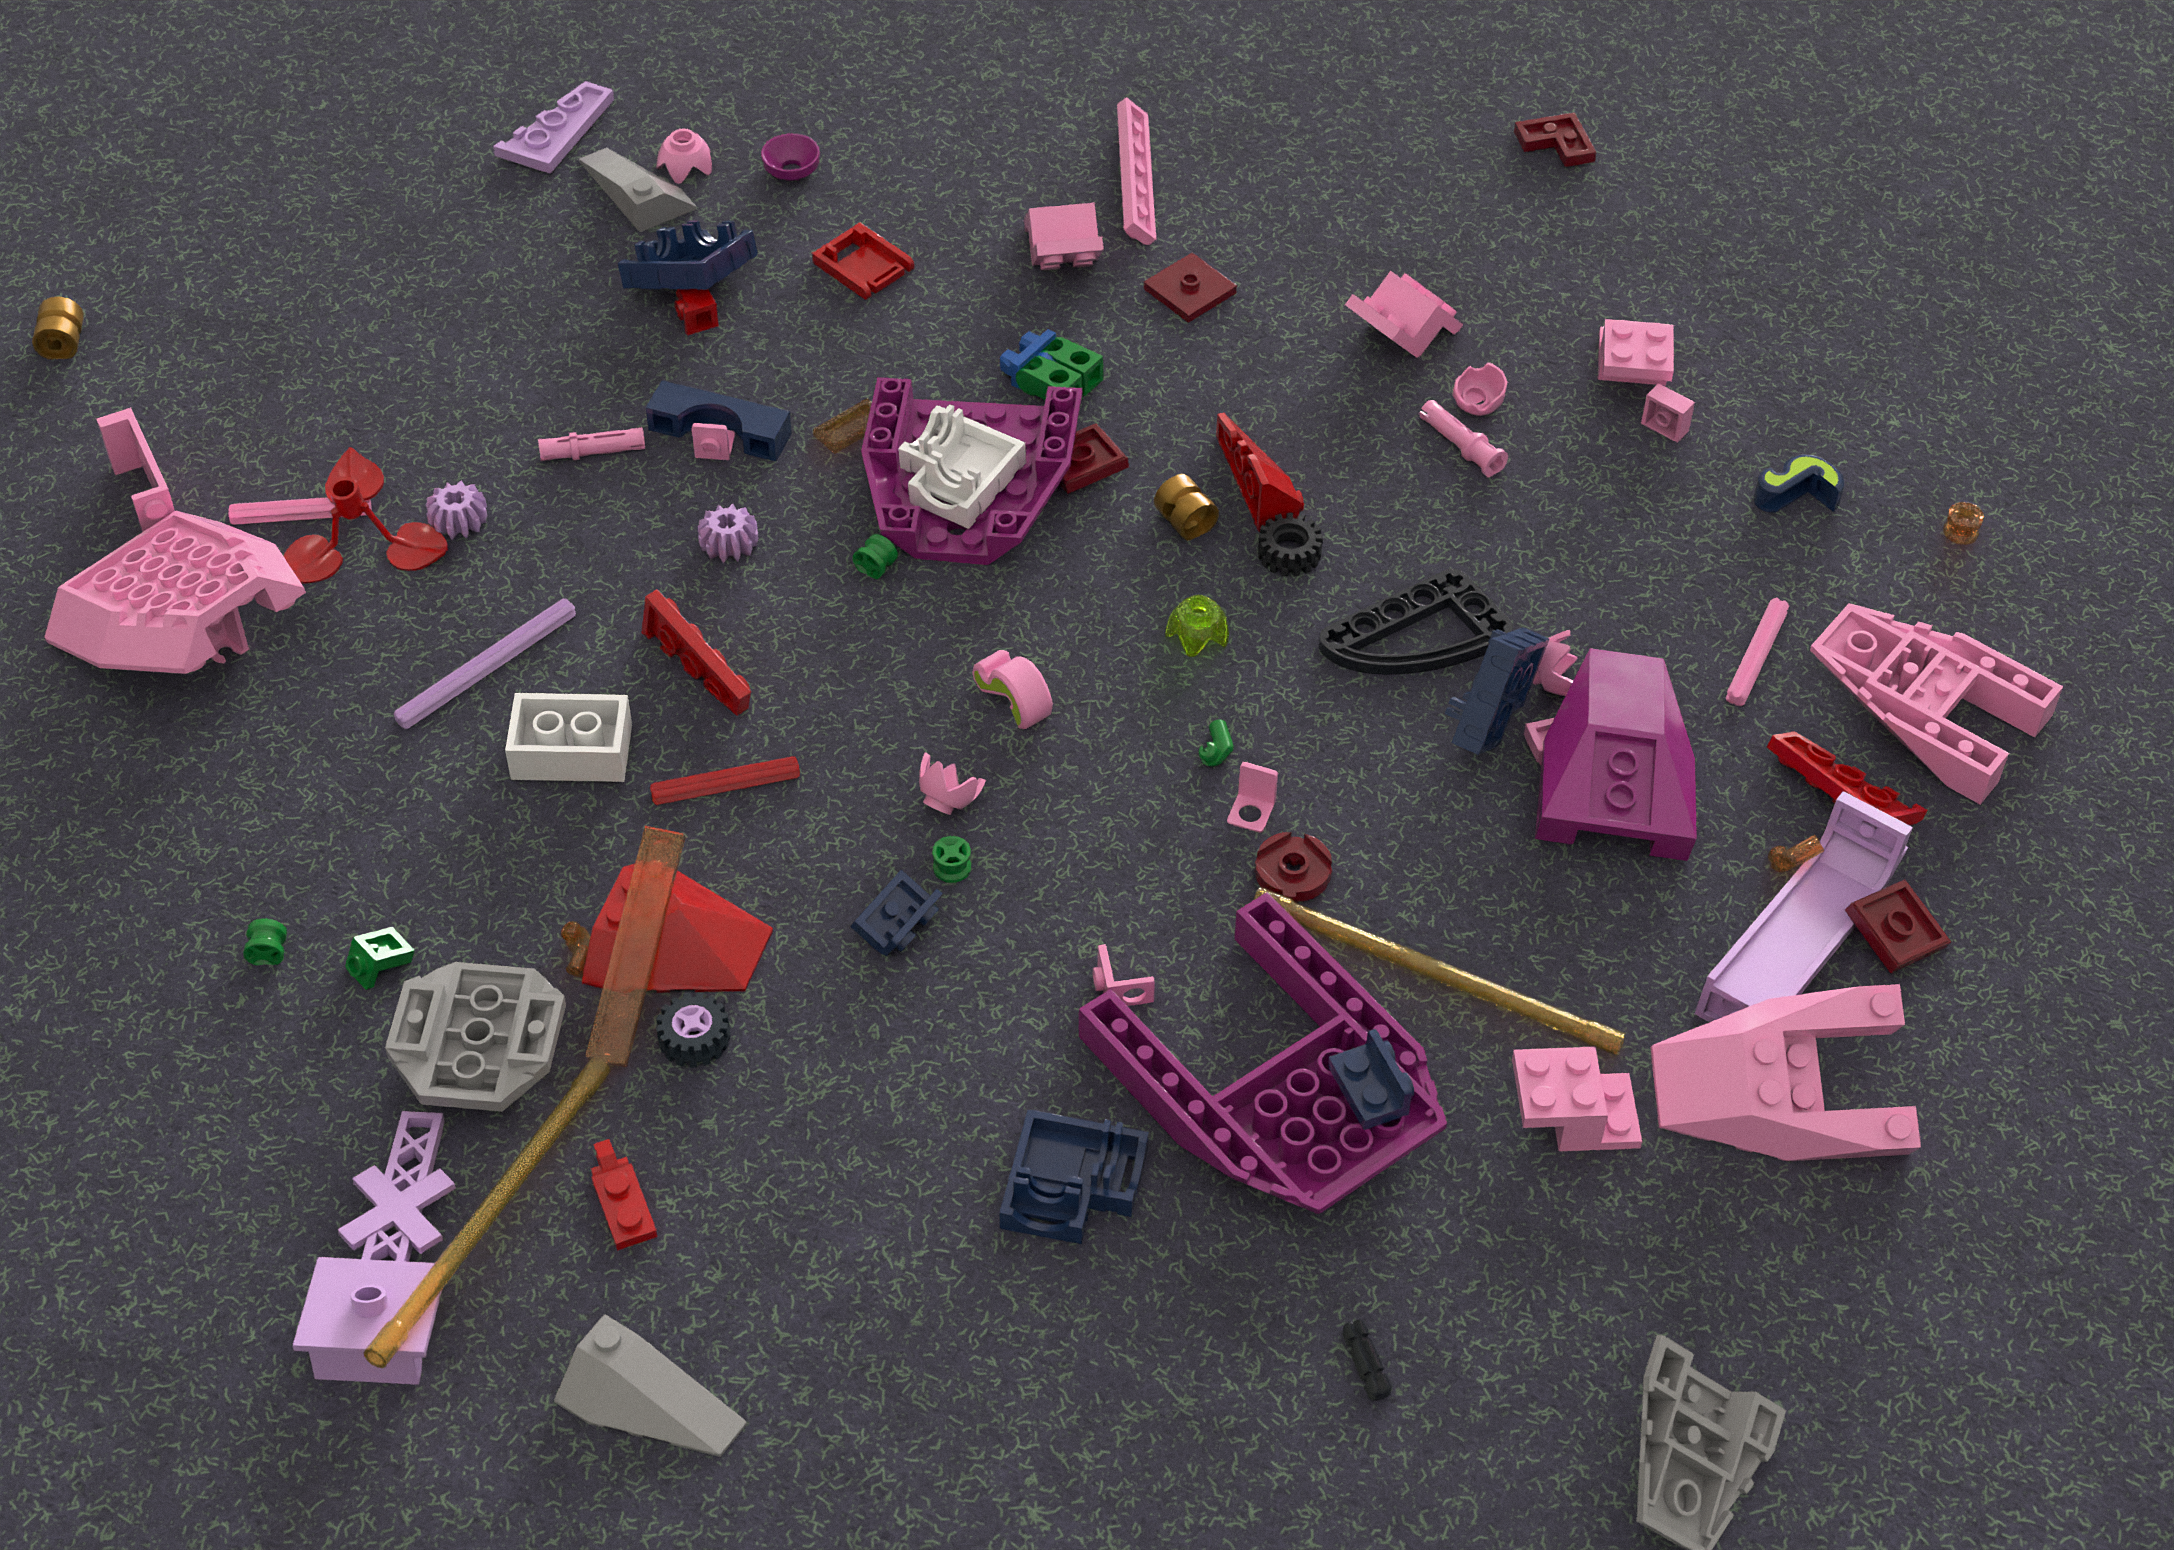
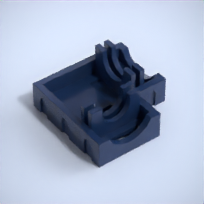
(688, 263)
(1497, 689)
(1068, 1169)

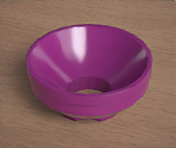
(790, 150)

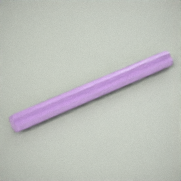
(484, 663)

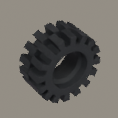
(1290, 530)

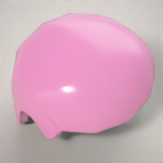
(1480, 385)

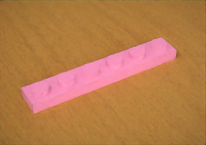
(1136, 172)

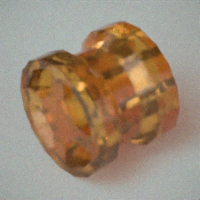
(1963, 523)

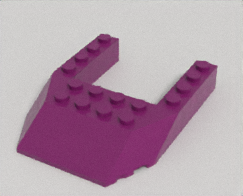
(1287, 1119)

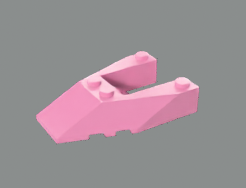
(1918, 677)
(1759, 1081)

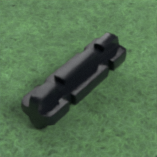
(1367, 1360)

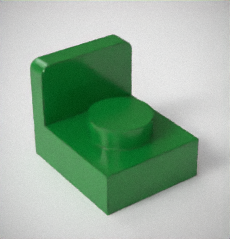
(376, 952)

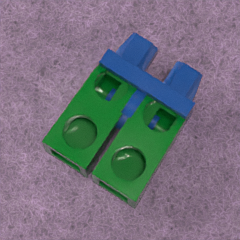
(1052, 363)

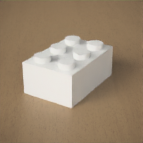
(569, 737)

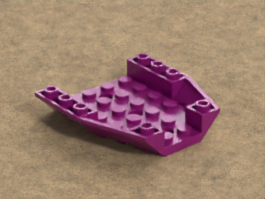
(899, 418)

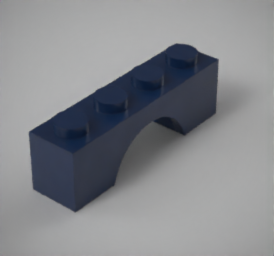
(759, 426)

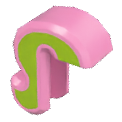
(1019, 682)

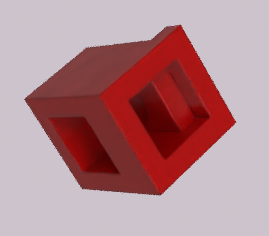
(696, 309)

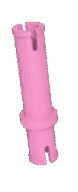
(590, 444)

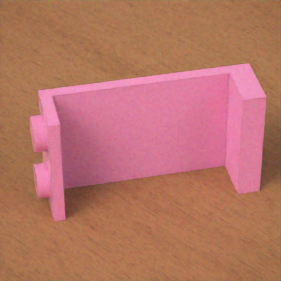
(129, 451)

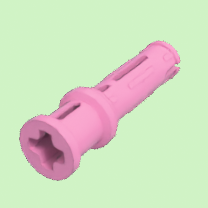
(1472, 445)

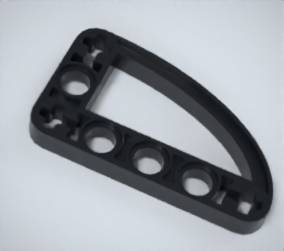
(1455, 598)

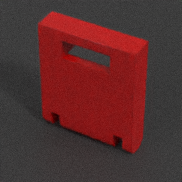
(869, 267)

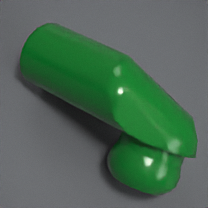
(1220, 747)

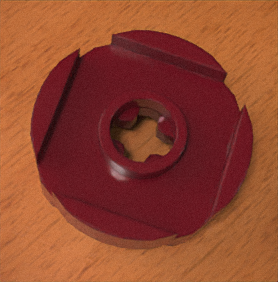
(1301, 884)

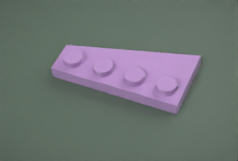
(556, 130)

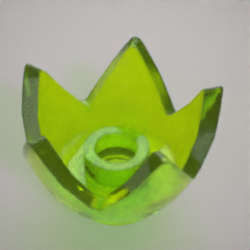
(1197, 622)

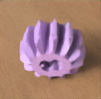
(456, 509)
(727, 532)

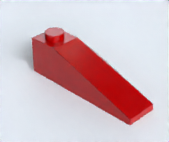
(1261, 482)

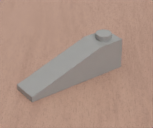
(636, 191)
(635, 1388)

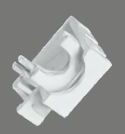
(959, 465)

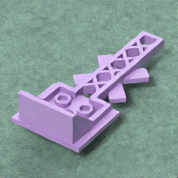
(338, 1310)

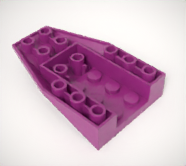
(1619, 758)

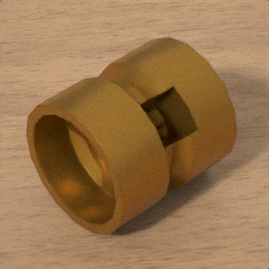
(58, 328)
(1186, 507)

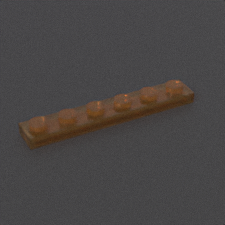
(635, 946)

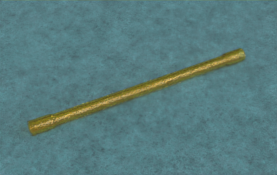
(1587, 1030)
(396, 1330)

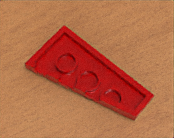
(698, 659)
(1822, 773)

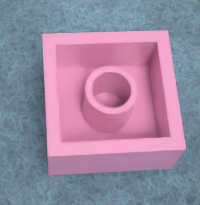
(1667, 412)

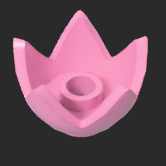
(682, 152)
(1553, 664)
(943, 787)

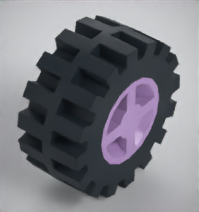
(689, 1016)

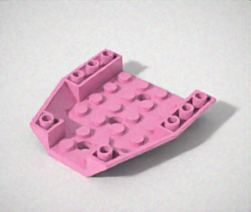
(162, 589)

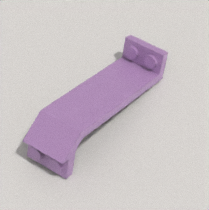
(1808, 915)

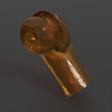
(1787, 859)

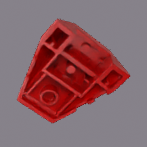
(702, 944)

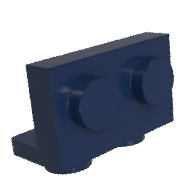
(893, 914)

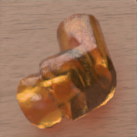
(577, 941)

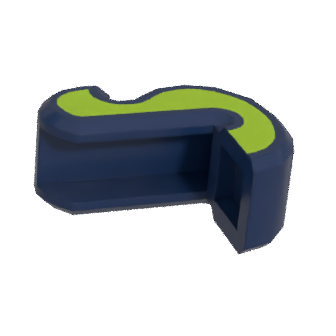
(1798, 477)

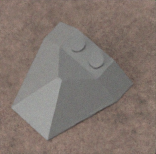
(1697, 1448)

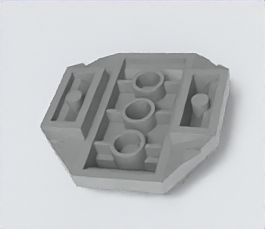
(455, 1006)

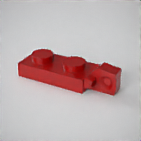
(621, 1198)

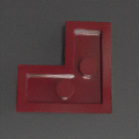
(1558, 131)

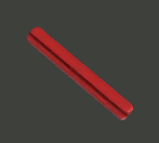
(724, 780)

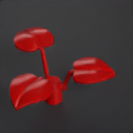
(347, 487)

